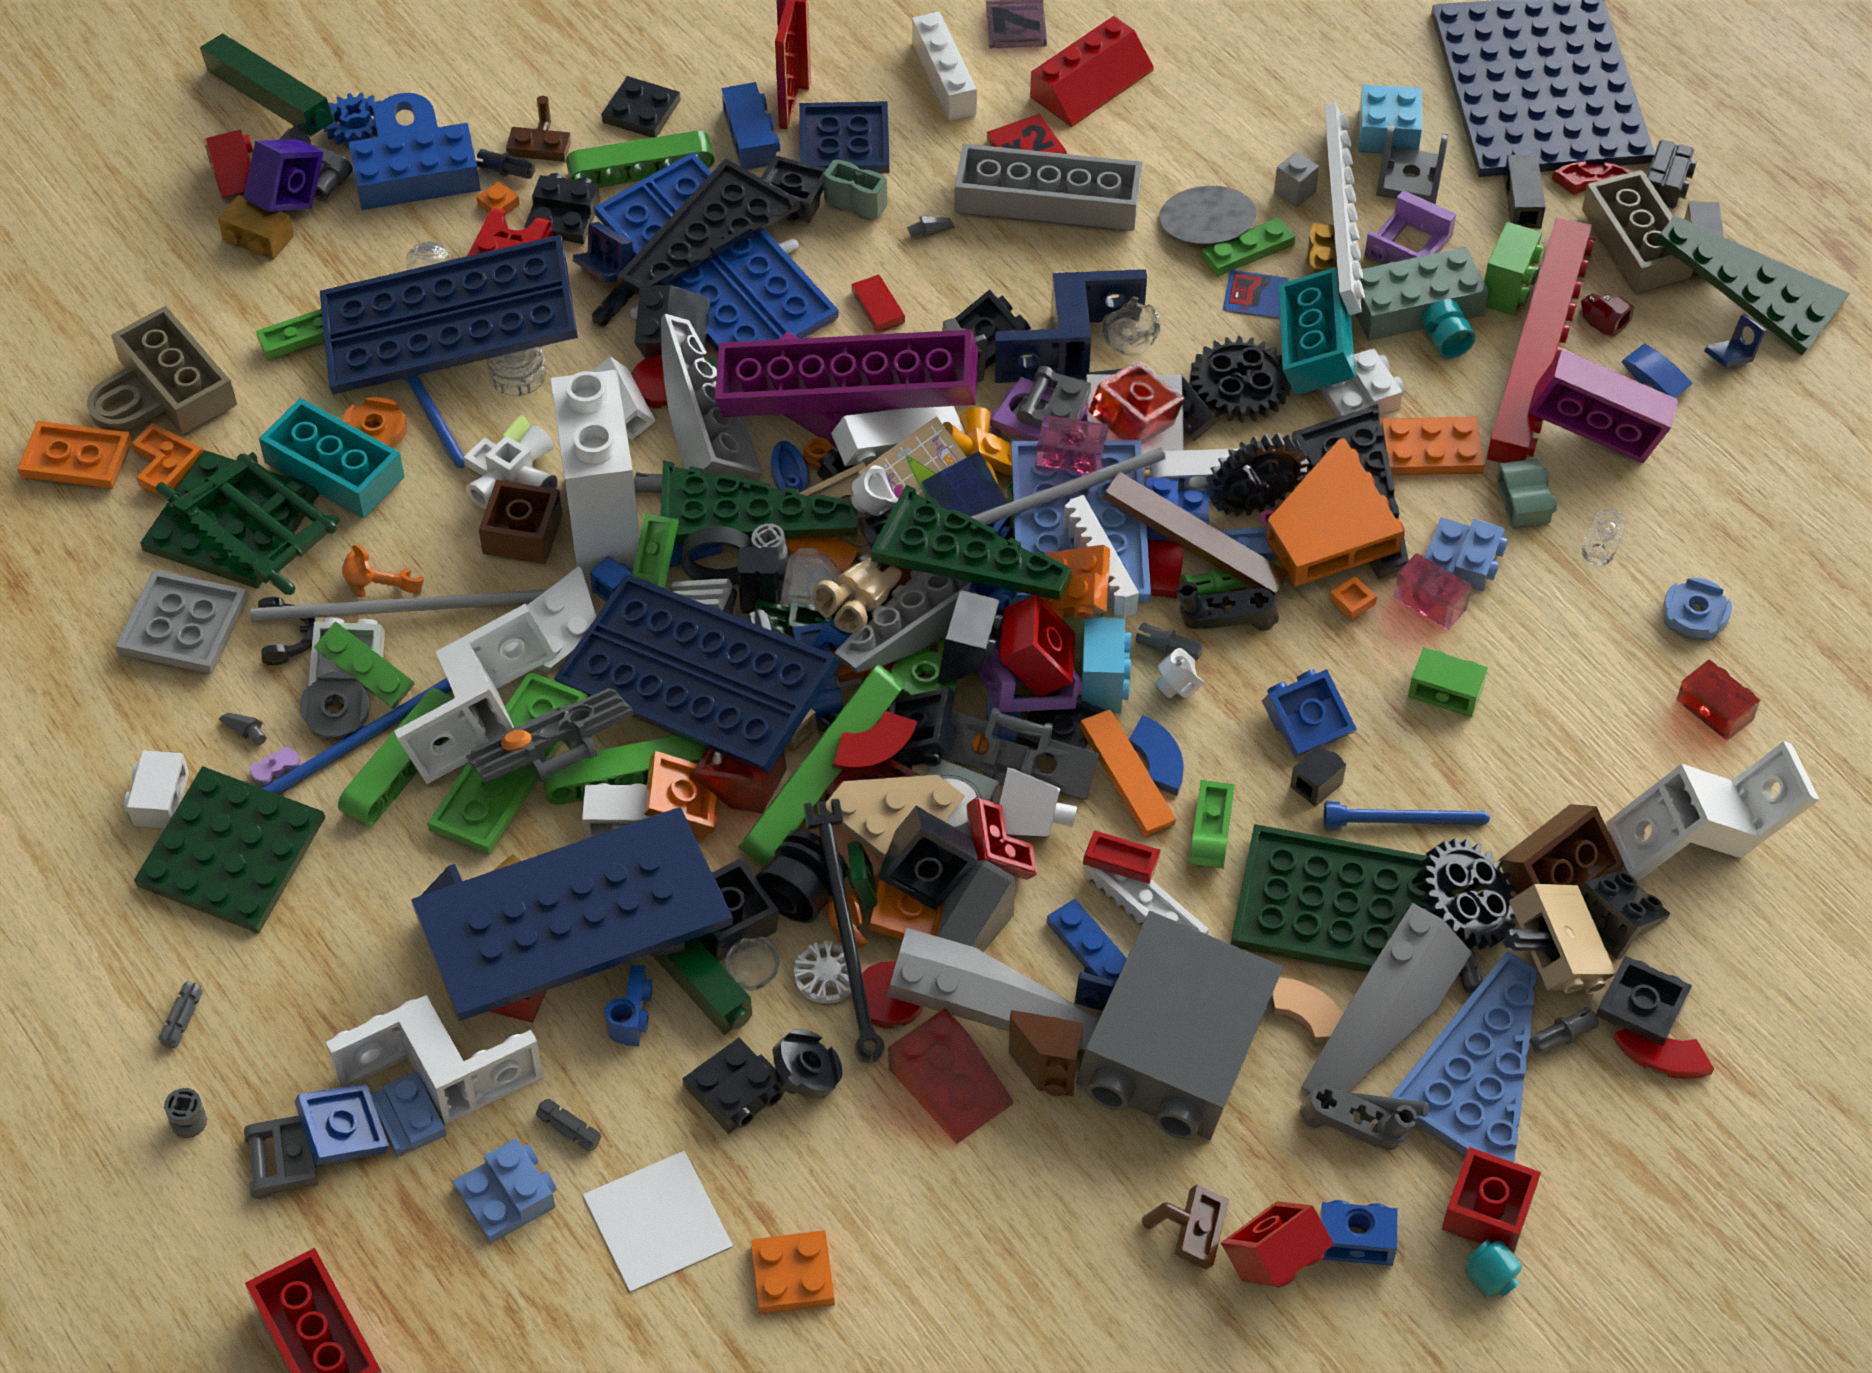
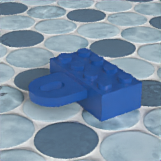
(412, 159)

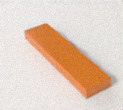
(1127, 773)

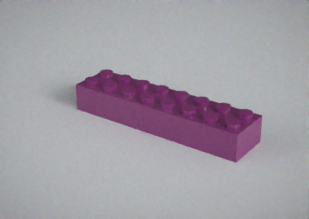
(847, 373)

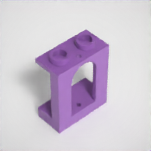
(1416, 213)
(1005, 420)
(1001, 684)

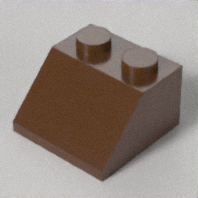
(1046, 1050)

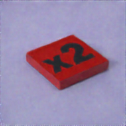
(1026, 134)

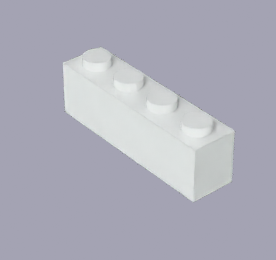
(944, 66)
(872, 434)

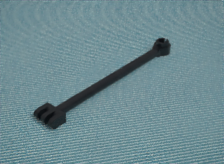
(825, 824)

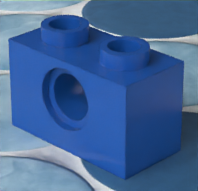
(1374, 1246)

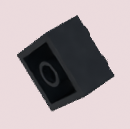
(750, 907)

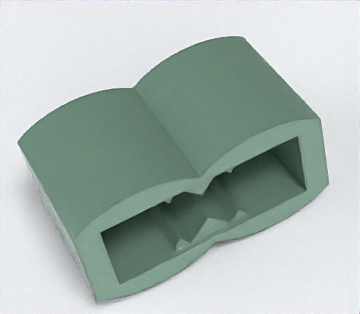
(855, 189)
(1526, 493)

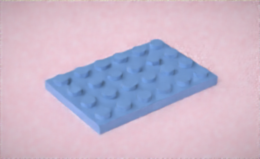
(1042, 526)

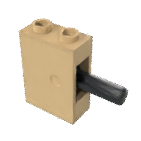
(1560, 938)

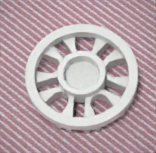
(825, 973)

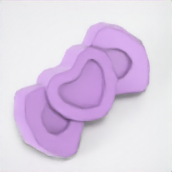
(274, 766)

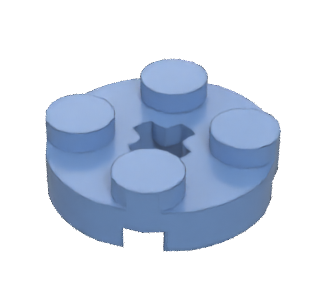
(1696, 624)

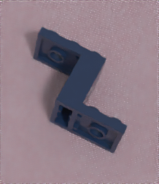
(1075, 303)

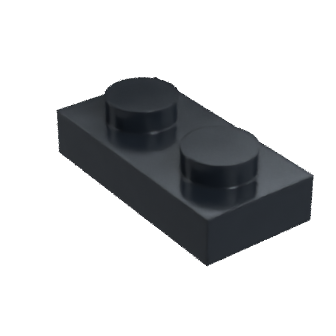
(1196, 414)

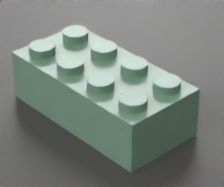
(1404, 289)

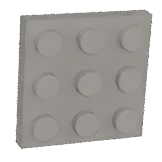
(181, 621)

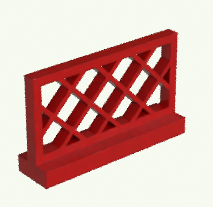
(791, 55)

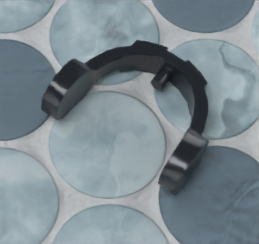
(280, 653)

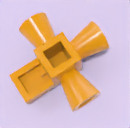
(992, 448)

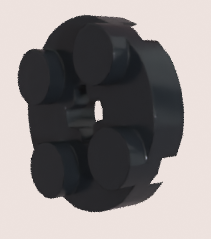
(804, 1048)

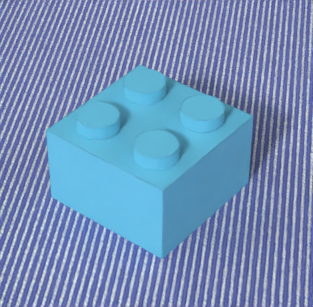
(1385, 107)
(1105, 663)

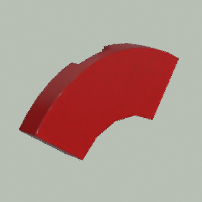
(1577, 175)
(875, 745)
(1675, 1058)

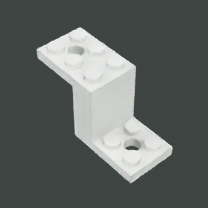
(475, 671)
(1711, 811)
(419, 1035)

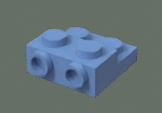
(1468, 550)
(506, 1190)

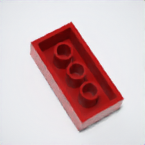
(309, 1319)

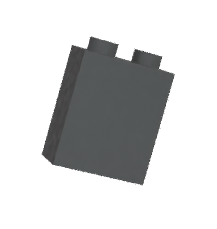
(1177, 1027)

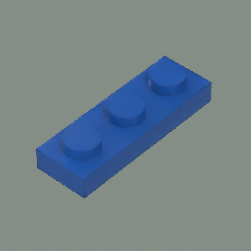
(1087, 941)

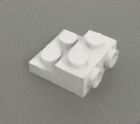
(1370, 387)
(365, 630)

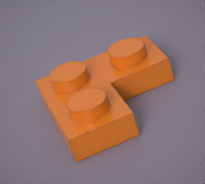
(169, 455)

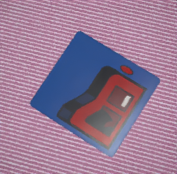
(1253, 293)

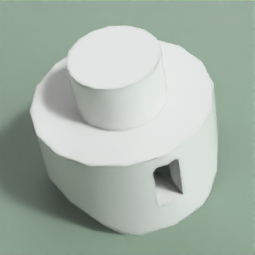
(873, 492)
(1179, 677)

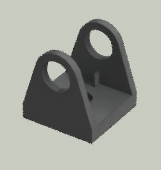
(1399, 161)

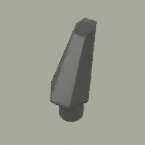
(930, 226)
(245, 726)

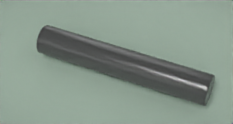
(1392, 1104)

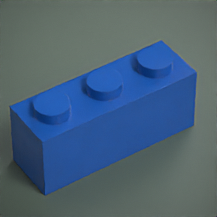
(750, 125)

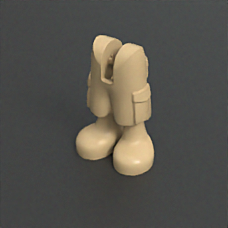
(860, 582)

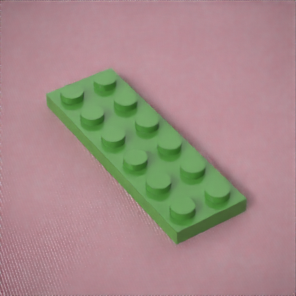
(481, 811)

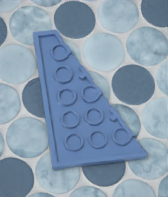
(1479, 1065)

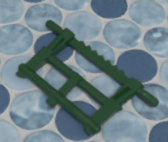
(220, 483)

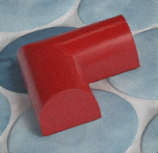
(993, 844)

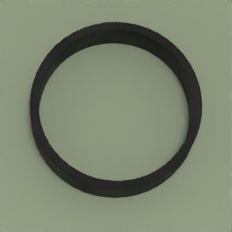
(708, 536)

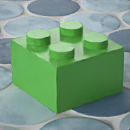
(1513, 268)

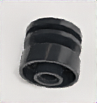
(798, 876)

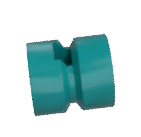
(1448, 328)

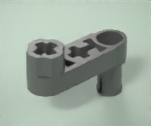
(333, 168)
(1337, 1113)

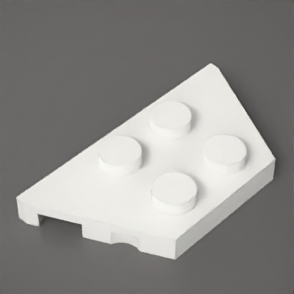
(563, 616)

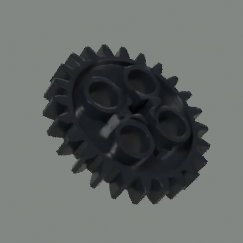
(1240, 379)
(1240, 488)
(1464, 870)

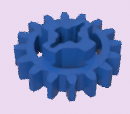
(354, 119)

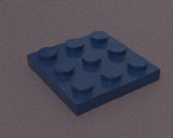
(845, 132)

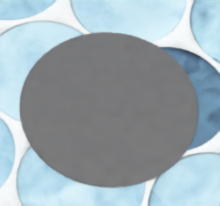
(1208, 214)

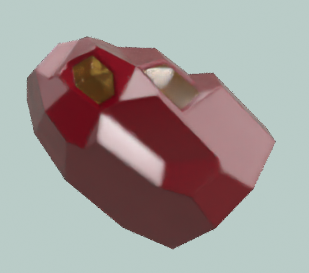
(1607, 313)

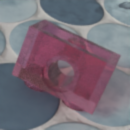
(1071, 444)
(1432, 591)

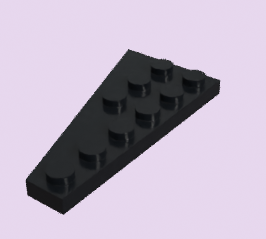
(713, 219)
(1366, 436)

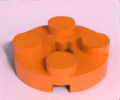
(381, 410)

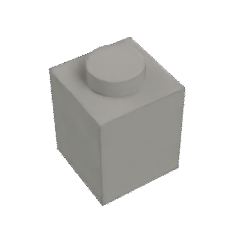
(1296, 179)

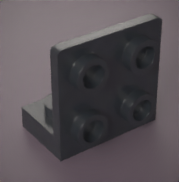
(1620, 909)

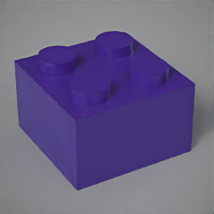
(283, 175)

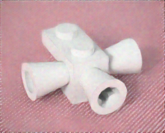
(508, 462)

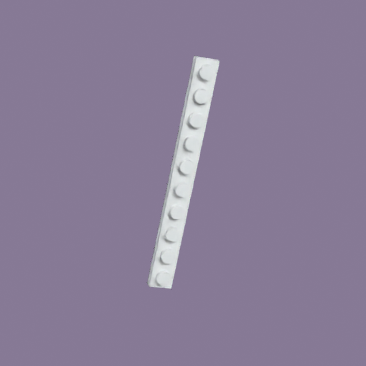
(1343, 209)

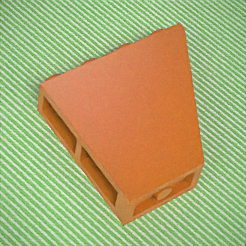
(1333, 520)

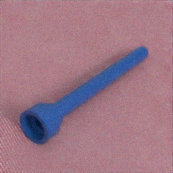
(436, 420)
(1338, 815)

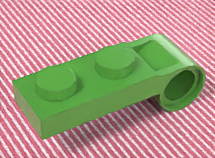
(1211, 824)

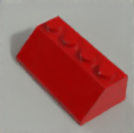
(1090, 71)

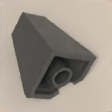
(978, 906)

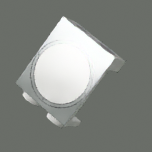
(969, 784)

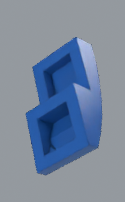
(1659, 371)

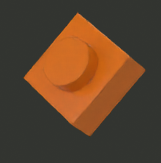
(498, 197)
(1352, 598)

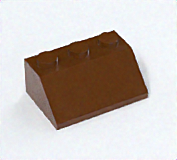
(1563, 851)

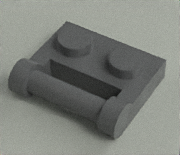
(1066, 401)
(292, 1153)

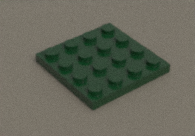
(184, 543)
(230, 849)

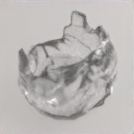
(1131, 328)

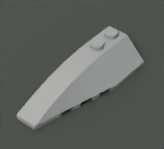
(700, 430)
(907, 623)
(974, 985)
(1392, 1000)

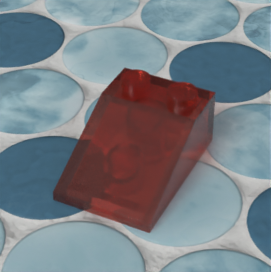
(948, 1075)

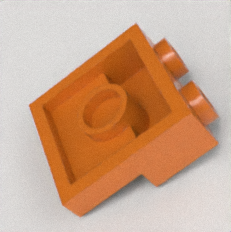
(1089, 582)
(674, 786)

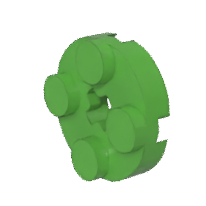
(922, 661)

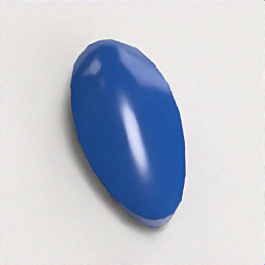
(789, 467)

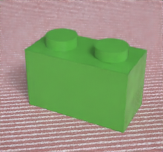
(1447, 682)

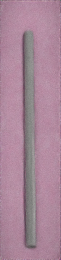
(1067, 488)
(394, 605)

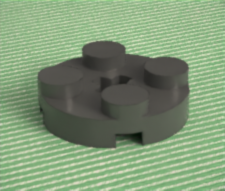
(321, 693)

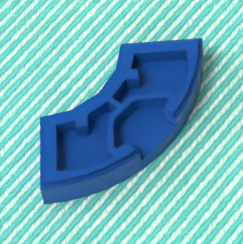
(1160, 753)

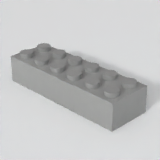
(1048, 186)

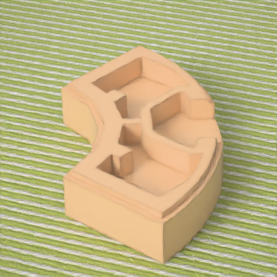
(1307, 1006)

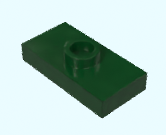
(861, 874)

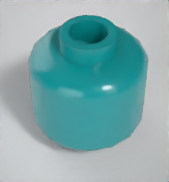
(1493, 1268)

